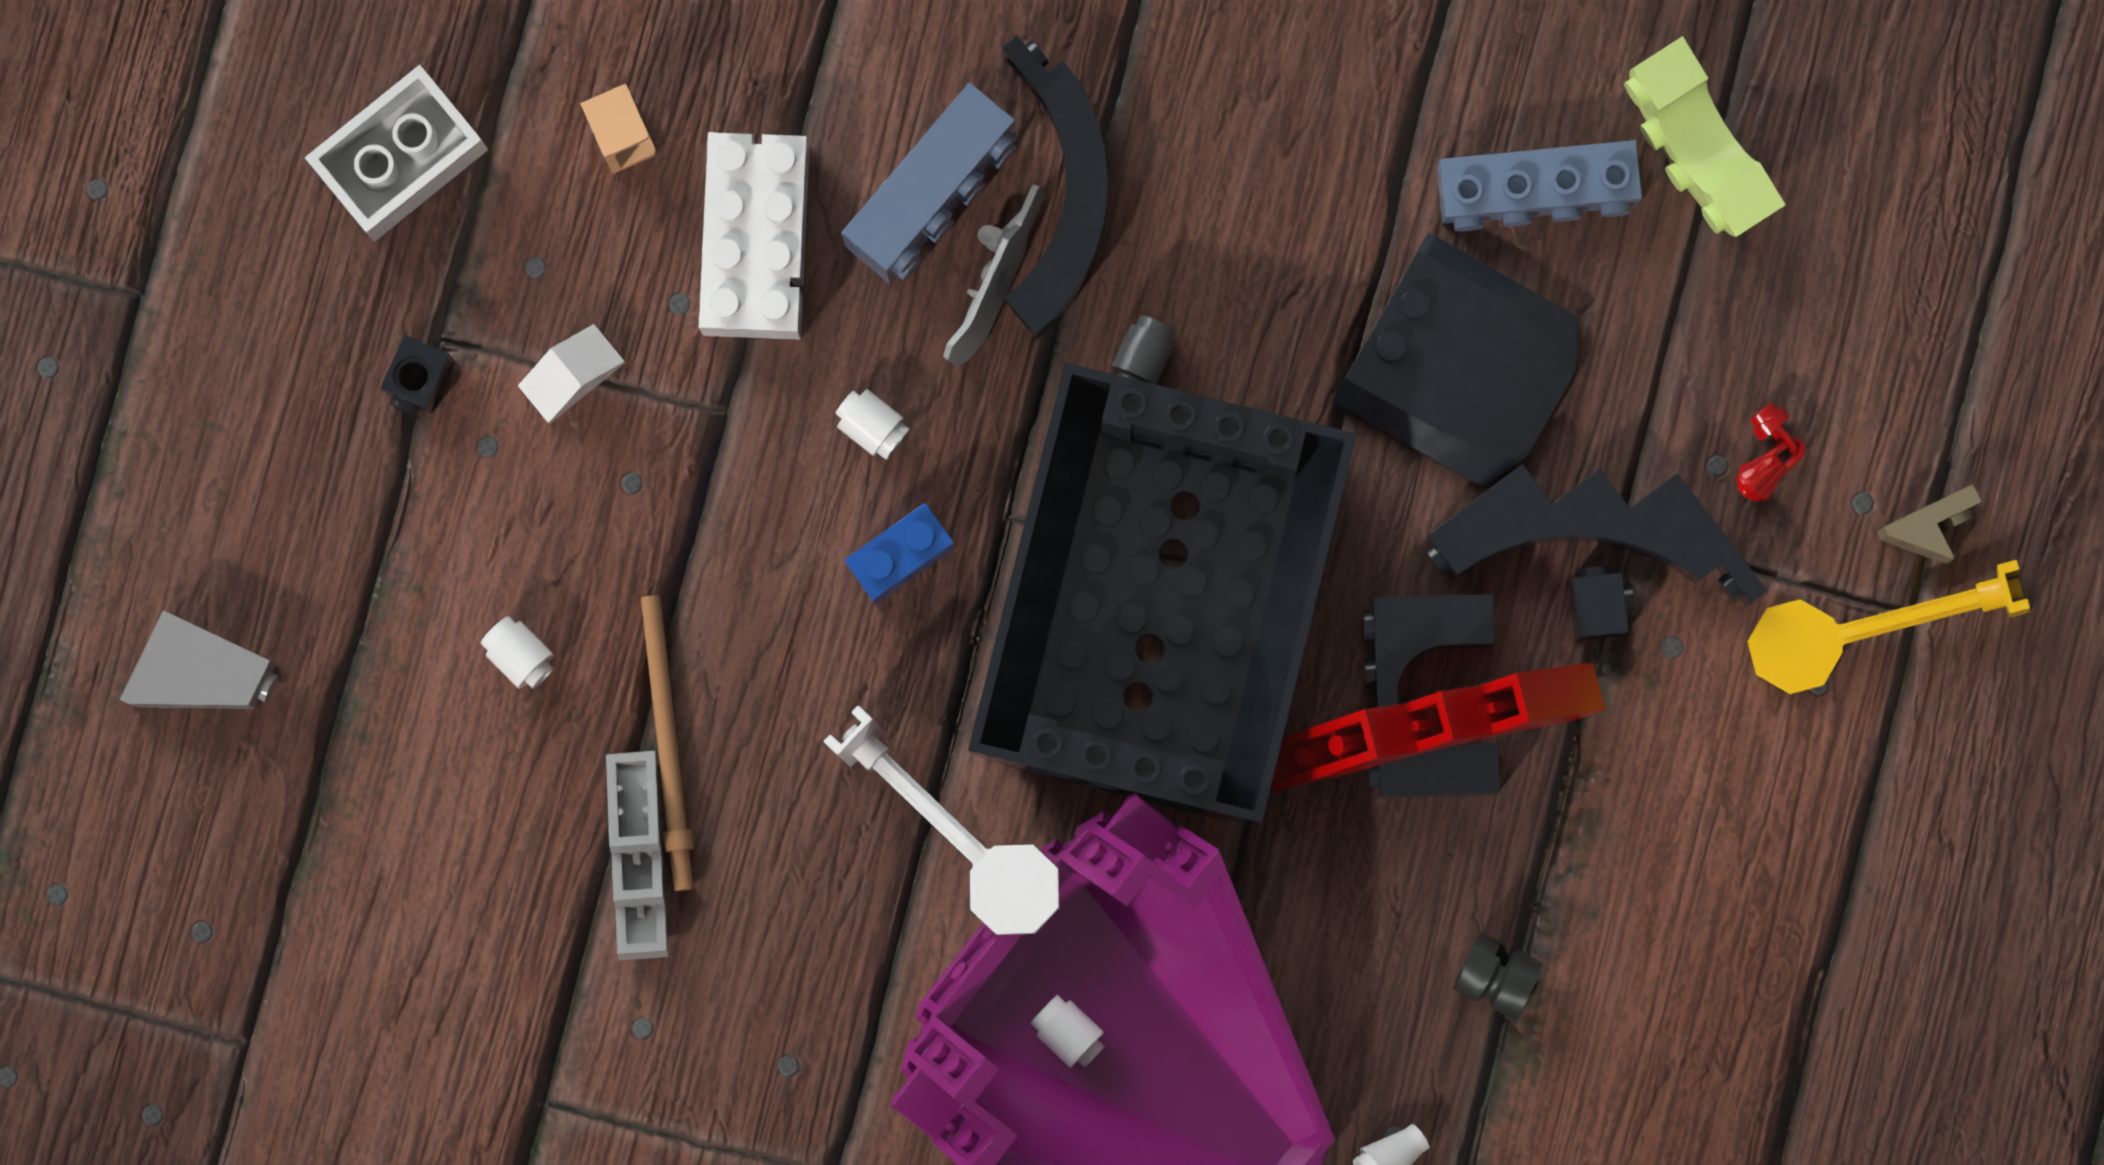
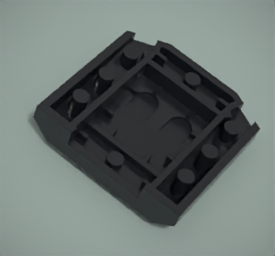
(1462, 364)

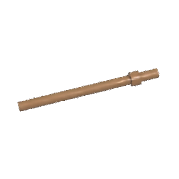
(678, 838)

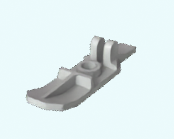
(995, 278)

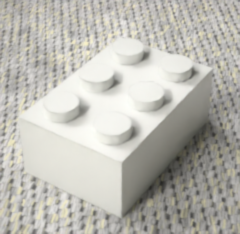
(396, 153)

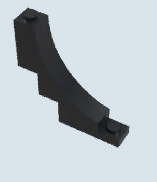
(1663, 525)

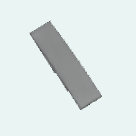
(637, 855)

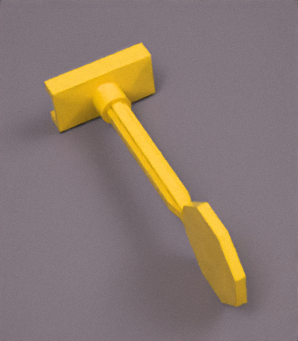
(1801, 645)

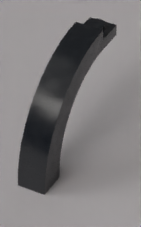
(1073, 250)

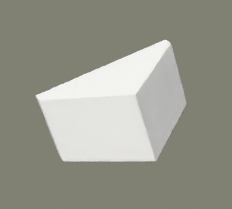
(570, 372)

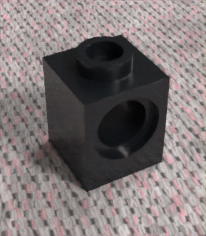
(411, 355)

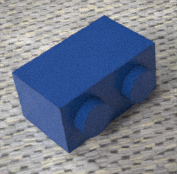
(900, 554)

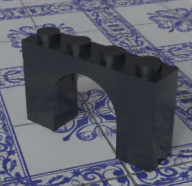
(1401, 632)

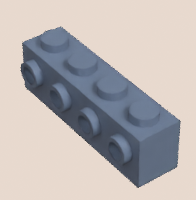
(1539, 184)

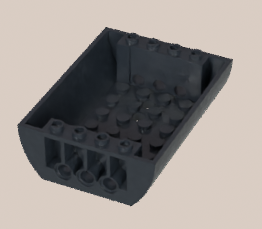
(1095, 586)

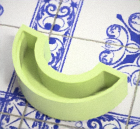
(1697, 143)

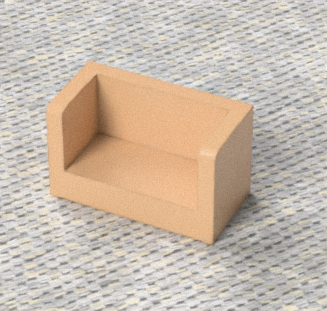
(618, 128)

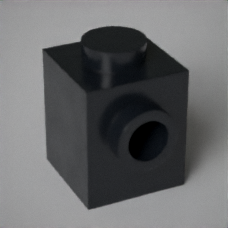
(1600, 604)

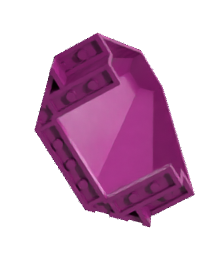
(1188, 1014)

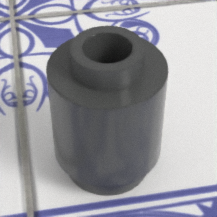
(1144, 350)

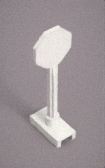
(1010, 885)

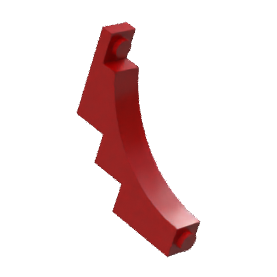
(1437, 722)

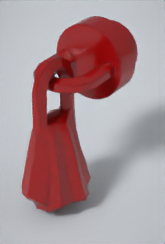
(1761, 476)

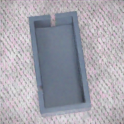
(930, 184)

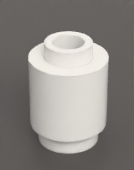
(872, 423)
(518, 653)
(1068, 1032)

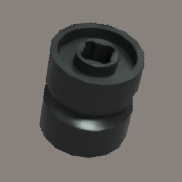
(1497, 976)

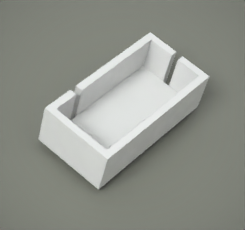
(754, 236)

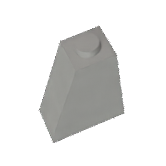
(197, 670)

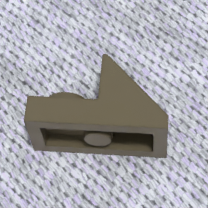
(1920, 529)

